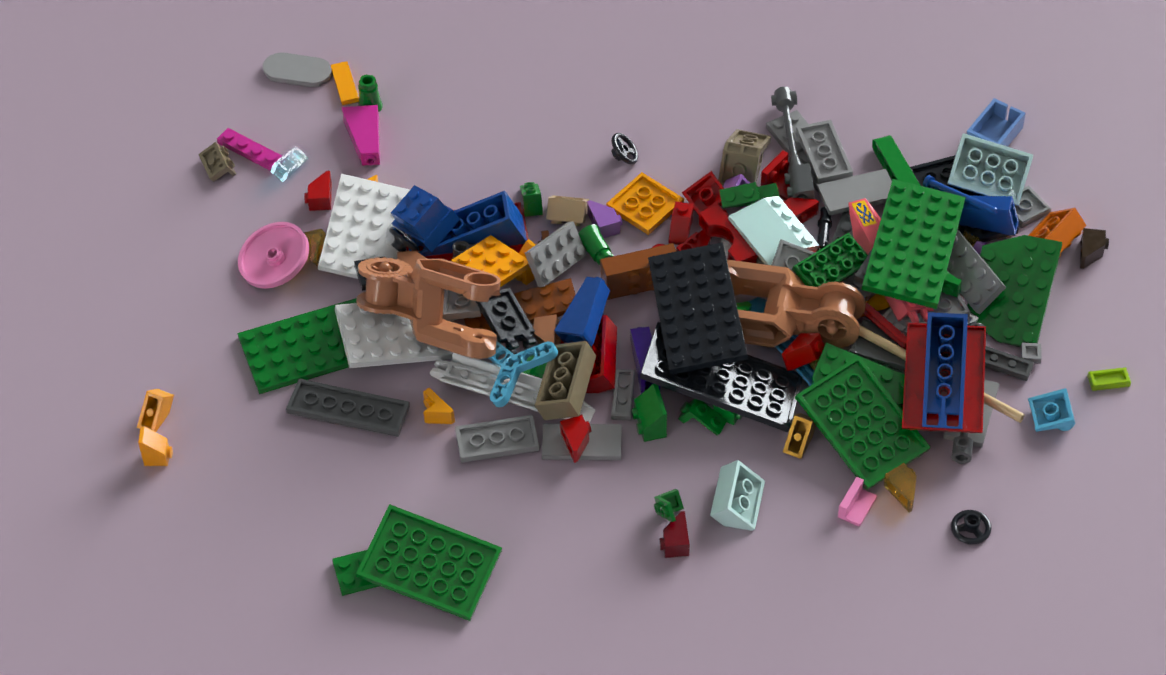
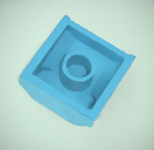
(1052, 411)

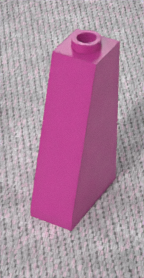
(363, 129)

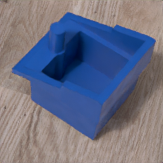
(424, 218)

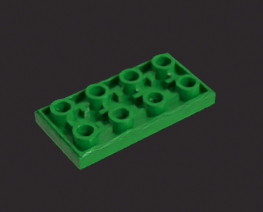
(832, 262)

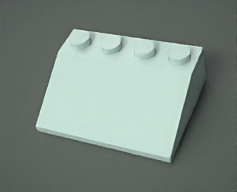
(989, 168)
(766, 224)

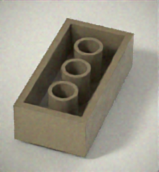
(565, 381)

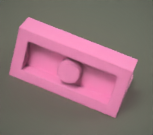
(856, 503)

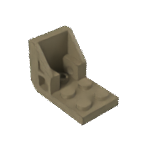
(743, 155)

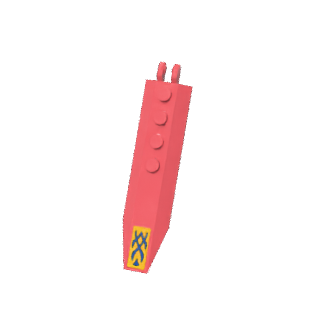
(864, 228)

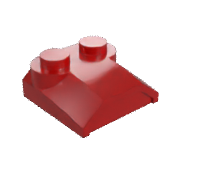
(704, 193)

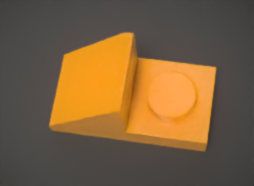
(437, 410)

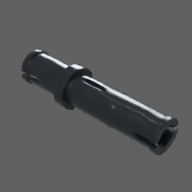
(824, 225)

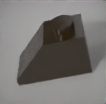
(1092, 246)

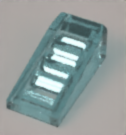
(283, 172)

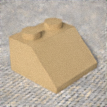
(566, 209)

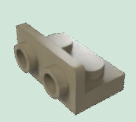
(217, 161)

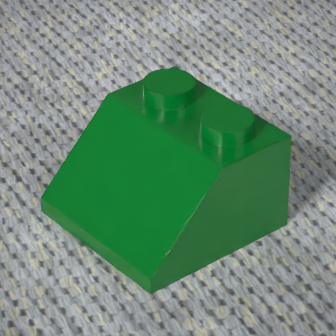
(650, 414)

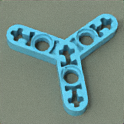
(513, 372)

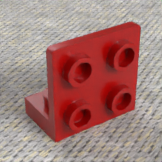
(775, 172)

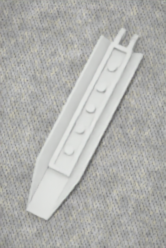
(481, 376)

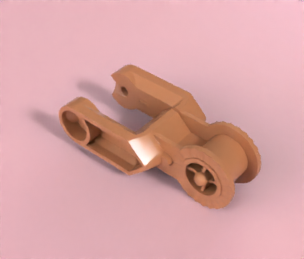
(419, 296)
(794, 307)

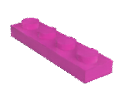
(248, 148)

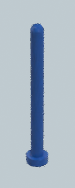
(930, 182)

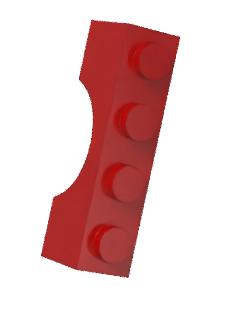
(716, 224)

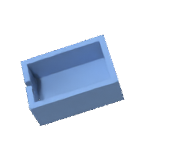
(993, 125)

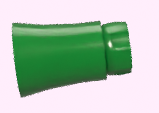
(369, 92)
(594, 243)

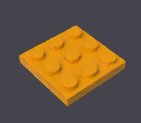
(644, 203)
(495, 258)

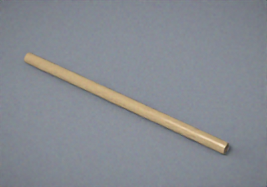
(900, 352)

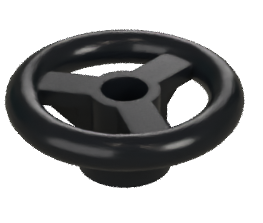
(621, 150)
(402, 241)
(971, 525)

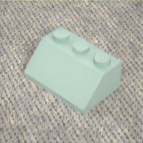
(737, 496)

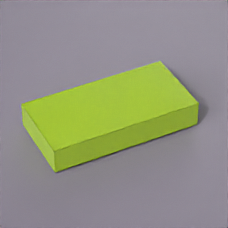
(1109, 379)

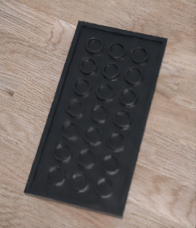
(697, 308)
(742, 387)

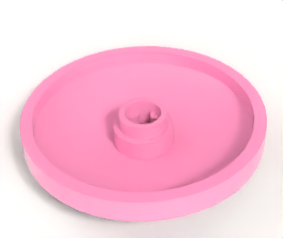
(273, 255)

